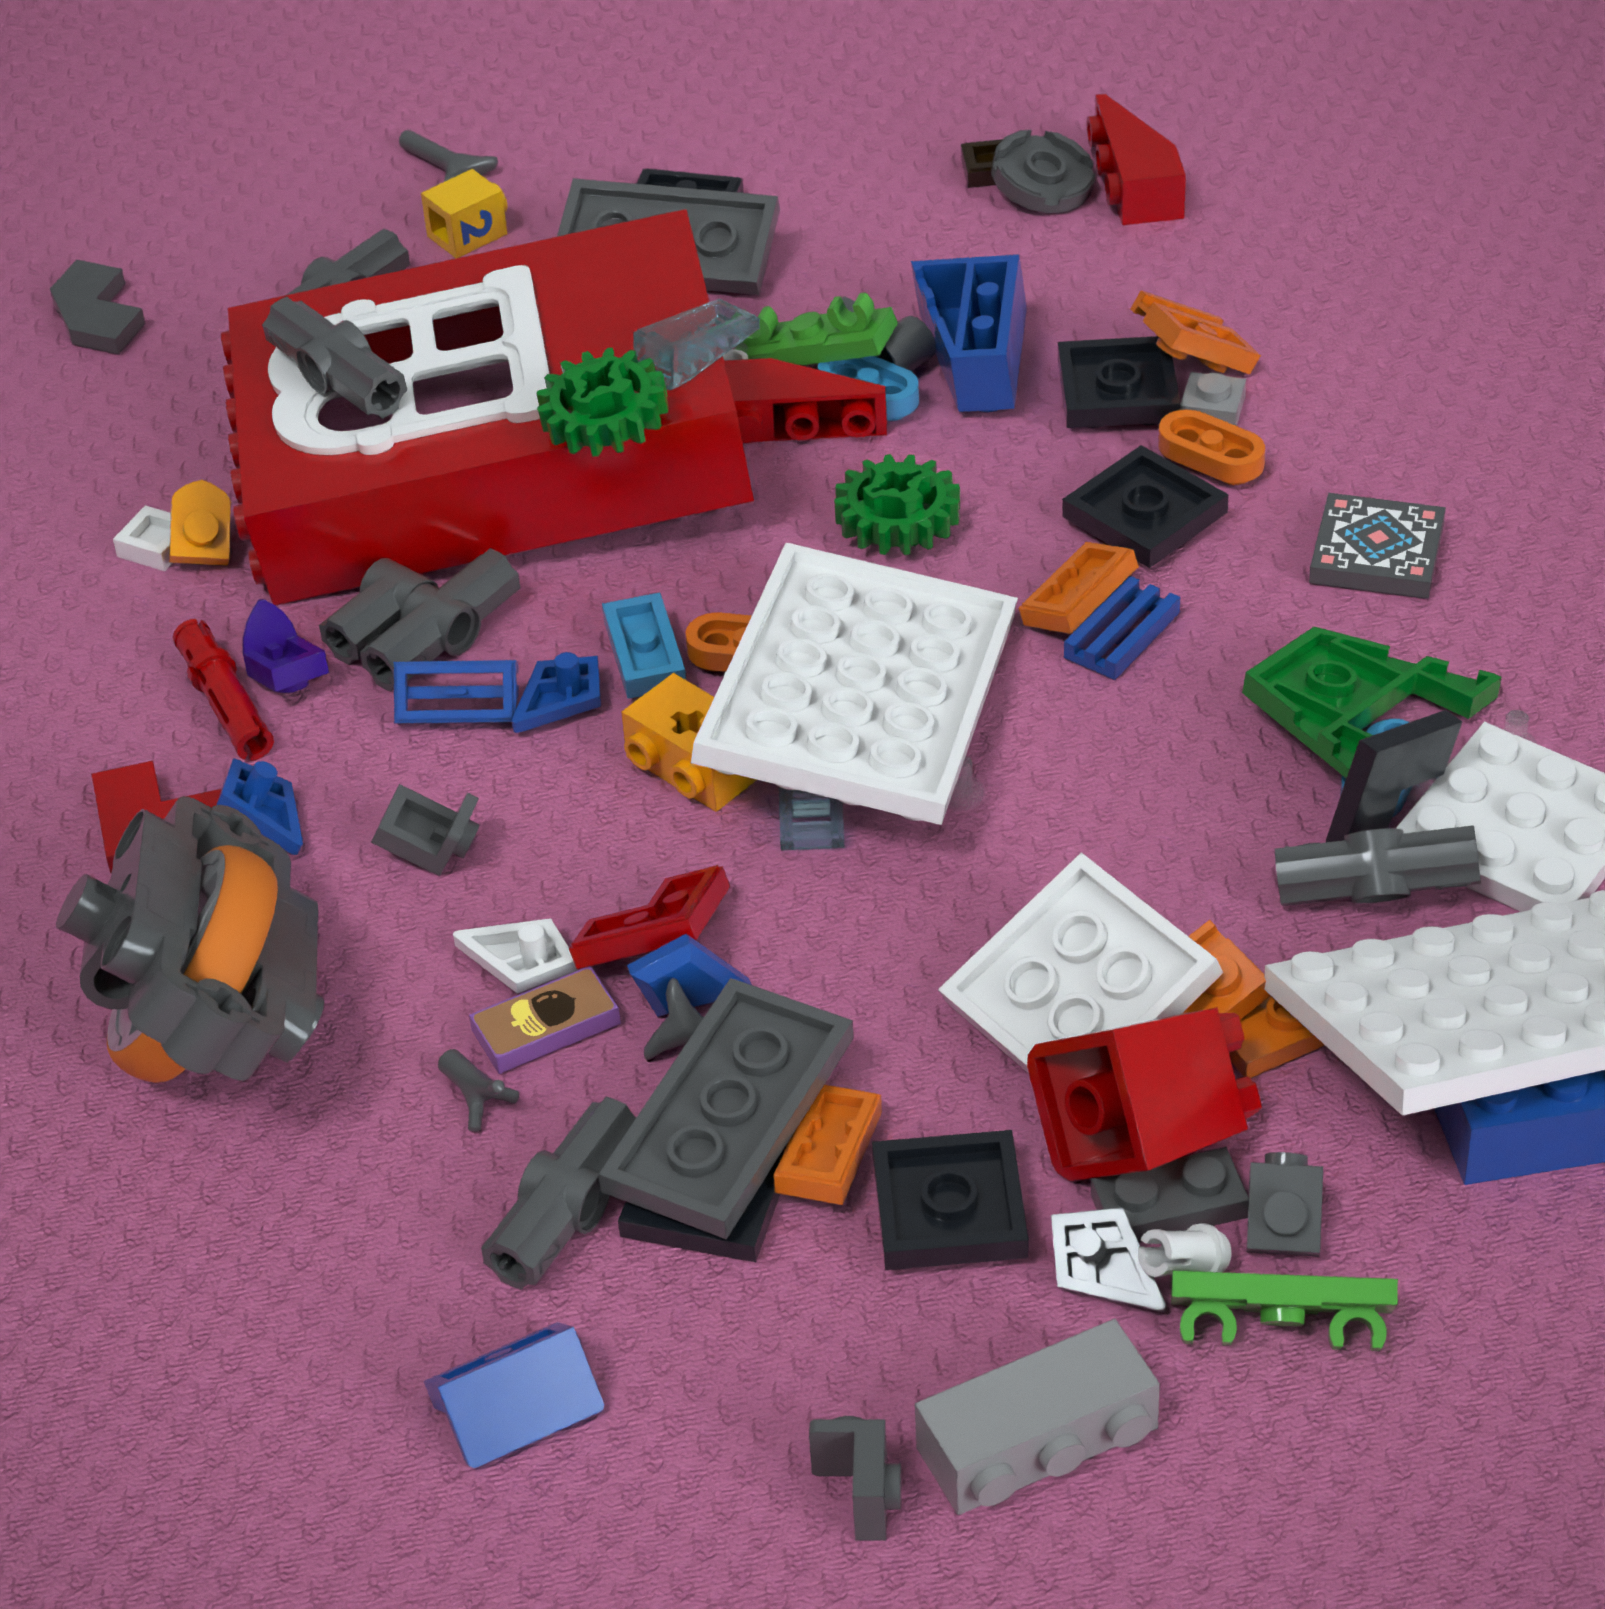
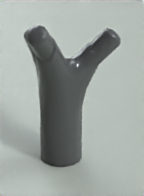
(474, 1086)

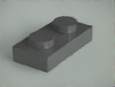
(1177, 1193)

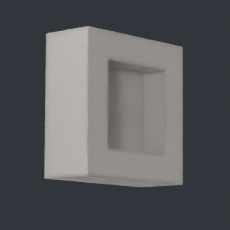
(1215, 395)

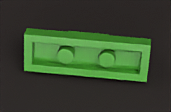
(822, 337)
(1284, 1301)

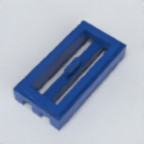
(1112, 624)
(508, 691)

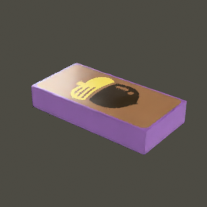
(544, 1019)

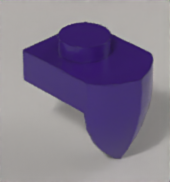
(276, 653)

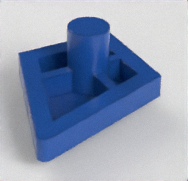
(558, 691)
(265, 801)
(692, 964)

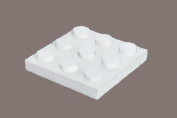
(1531, 815)
(1078, 964)

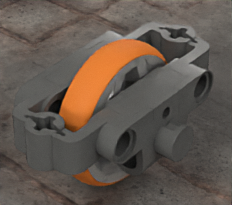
(197, 946)

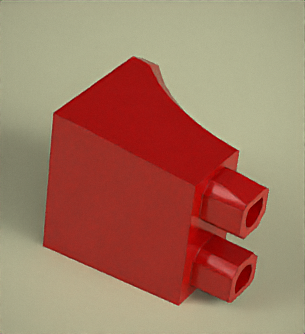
(1140, 1093)

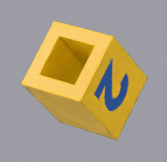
(464, 213)

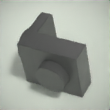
(425, 829)
(1285, 1205)
(859, 1450)

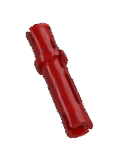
(214, 674)

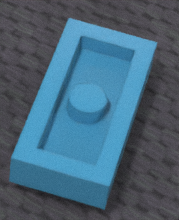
(642, 642)

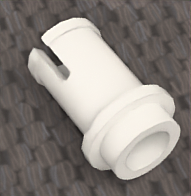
(1196, 1249)

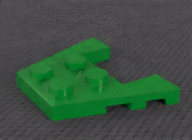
(1337, 684)

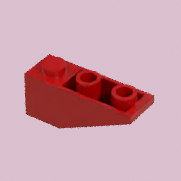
(1138, 165)
(802, 403)

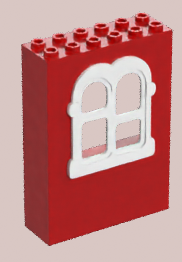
(483, 473)

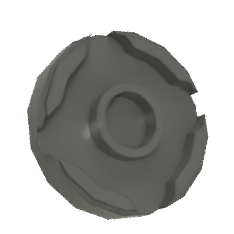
(1043, 172)

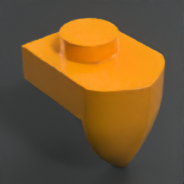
(200, 525)

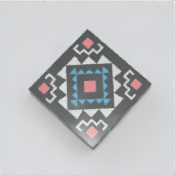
(1377, 545)

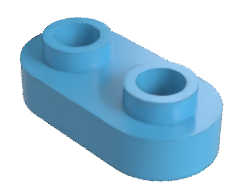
(899, 383)

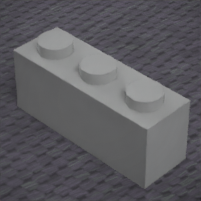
(1037, 1417)

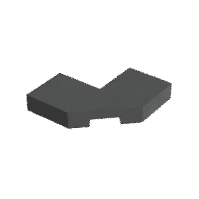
(85, 307)

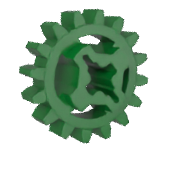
(602, 401)
(897, 504)

